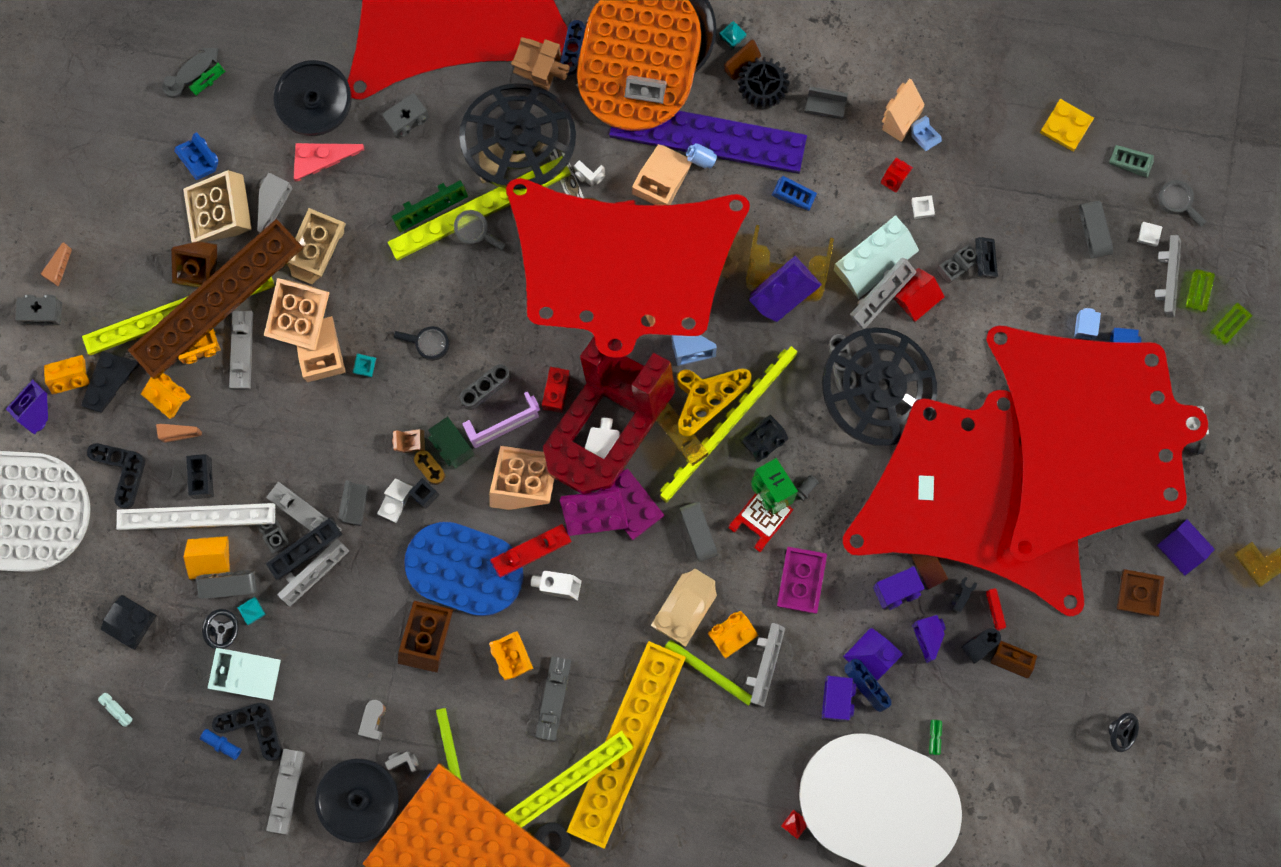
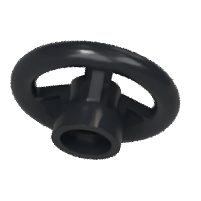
(210, 627)
(1121, 731)

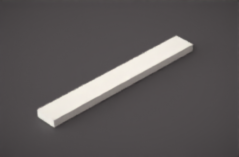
(196, 516)

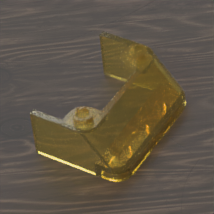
(761, 269)

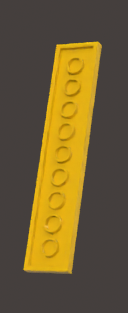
(638, 720)

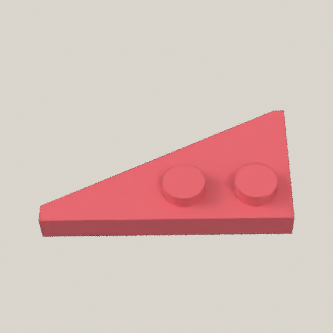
(314, 157)

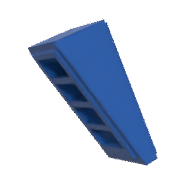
(790, 184)

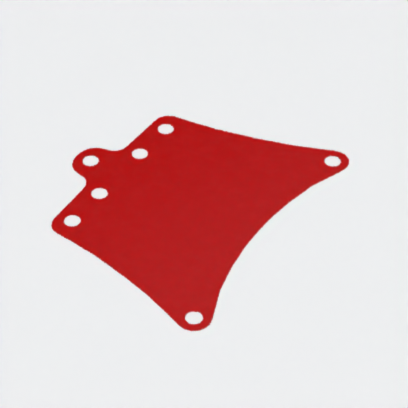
(425, 35)
(622, 262)
(1091, 435)
(972, 502)

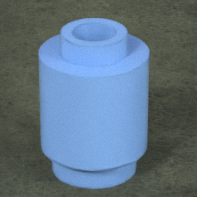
(701, 156)

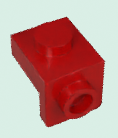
(896, 174)

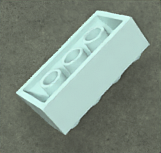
(870, 259)

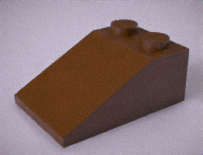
(425, 636)

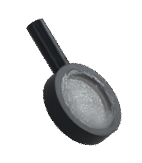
(430, 342)

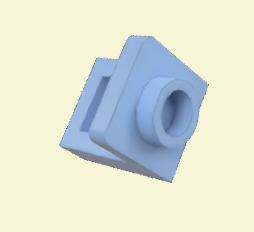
(924, 133)

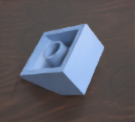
(692, 349)

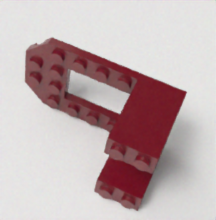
(629, 384)

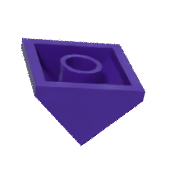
(1186, 547)

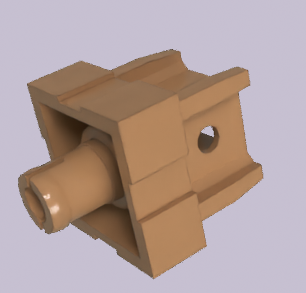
(539, 62)

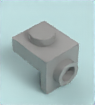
(398, 759)

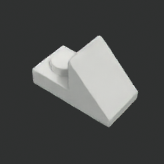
(395, 500)

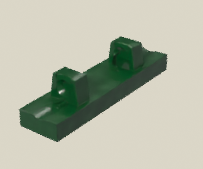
(429, 206)

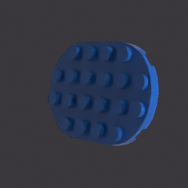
(455, 569)

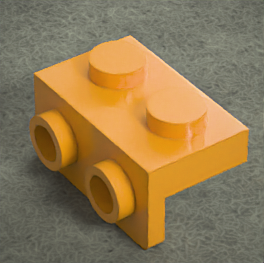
(205, 347)
(66, 374)
(165, 395)
(732, 633)
(511, 656)

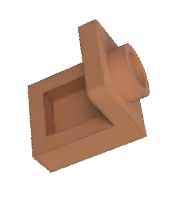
(408, 441)

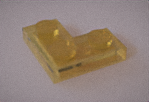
(1257, 566)

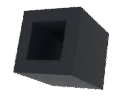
(424, 493)

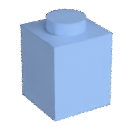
(1087, 324)

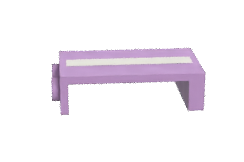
(504, 426)

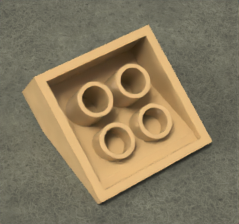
(217, 207)

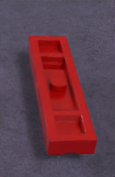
(530, 551)

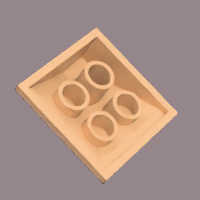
(296, 313)
(520, 479)

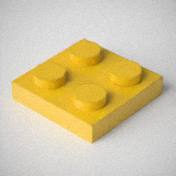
(1066, 125)

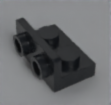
(764, 438)

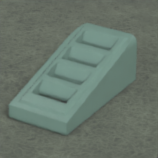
(1148, 158)

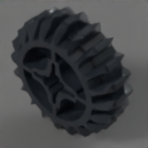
(780, 83)

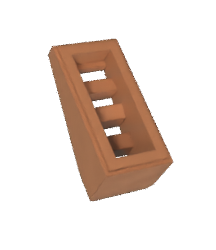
(56, 266)
(170, 433)

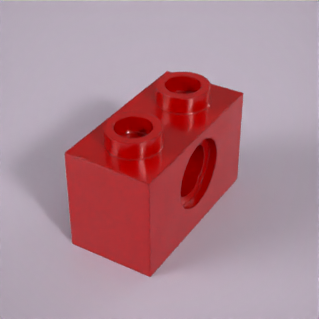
(556, 389)

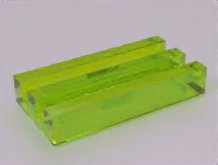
(1196, 306)
(1220, 335)

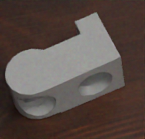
(371, 719)

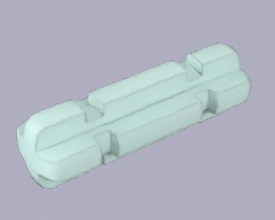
(115, 709)

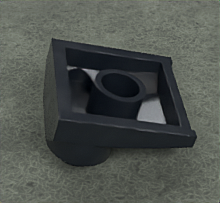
(127, 622)

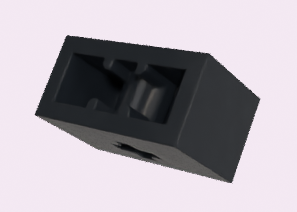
(199, 476)

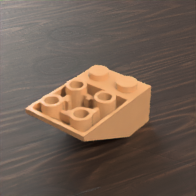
(902, 111)
(661, 176)
(327, 357)

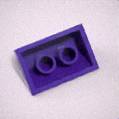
(784, 290)

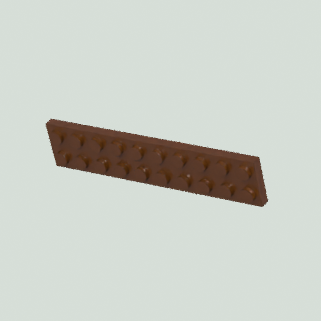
(215, 299)

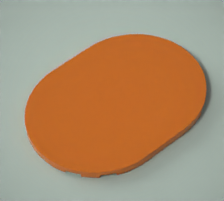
(643, 41)

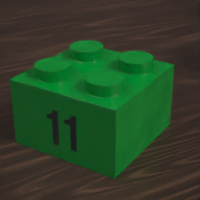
(773, 486)

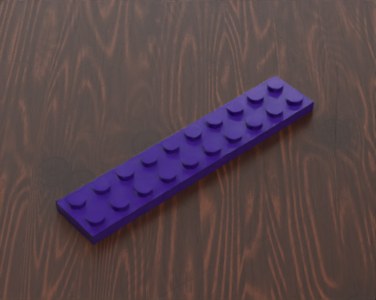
(726, 139)

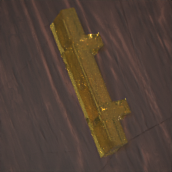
(668, 422)

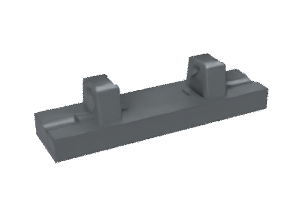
(553, 698)

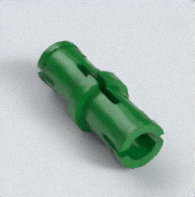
(196, 88)

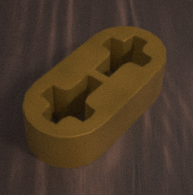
(425, 470)

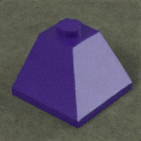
(30, 408)
(929, 636)
(874, 652)

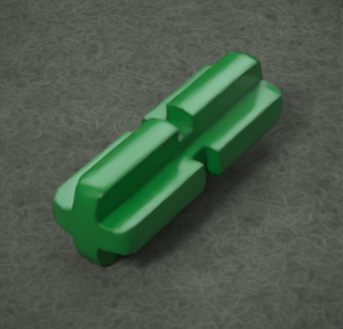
(935, 733)

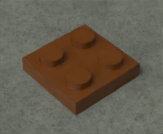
(1140, 593)

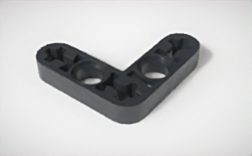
(124, 463)
(259, 722)

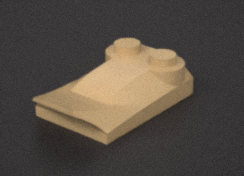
(318, 238)
(686, 606)

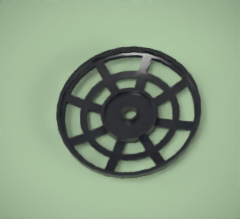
(520, 143)
(869, 385)

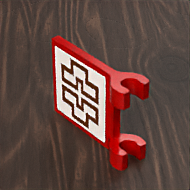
(760, 520)

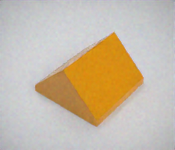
(207, 556)

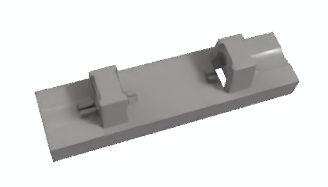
(1171, 257)
(882, 293)
(241, 350)
(298, 509)
(312, 573)
(762, 682)
(285, 791)

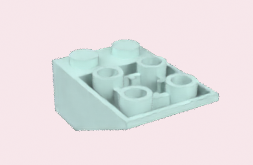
(244, 674)

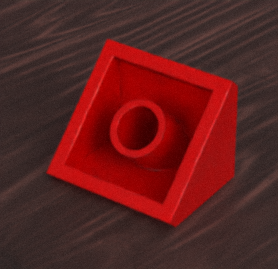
(919, 295)

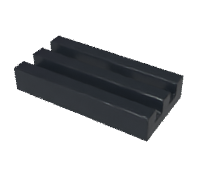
(986, 257)

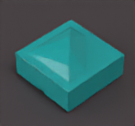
(732, 34)
(364, 365)
(251, 611)

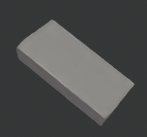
(645, 89)

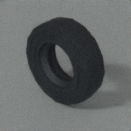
(561, 831)

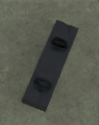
(303, 549)

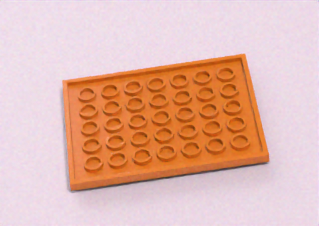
(457, 828)

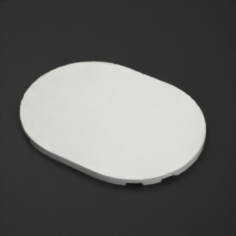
(40, 511)
(880, 803)

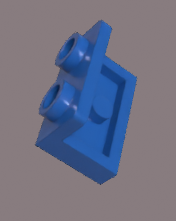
(197, 157)

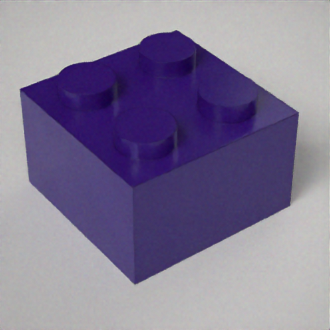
(899, 587)
(837, 699)

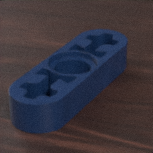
(569, 40)
(875, 694)

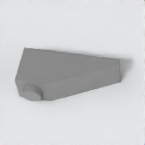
(272, 196)

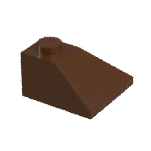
(193, 263)

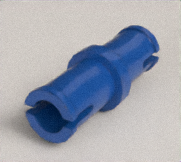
(220, 744)

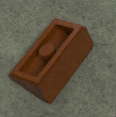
(741, 58)
(929, 569)
(1014, 659)

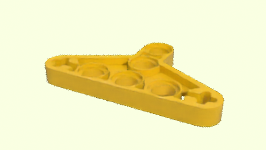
(714, 390)

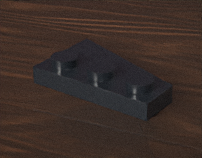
(106, 380)

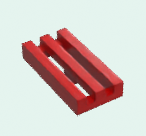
(996, 610)

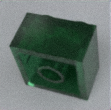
(453, 445)

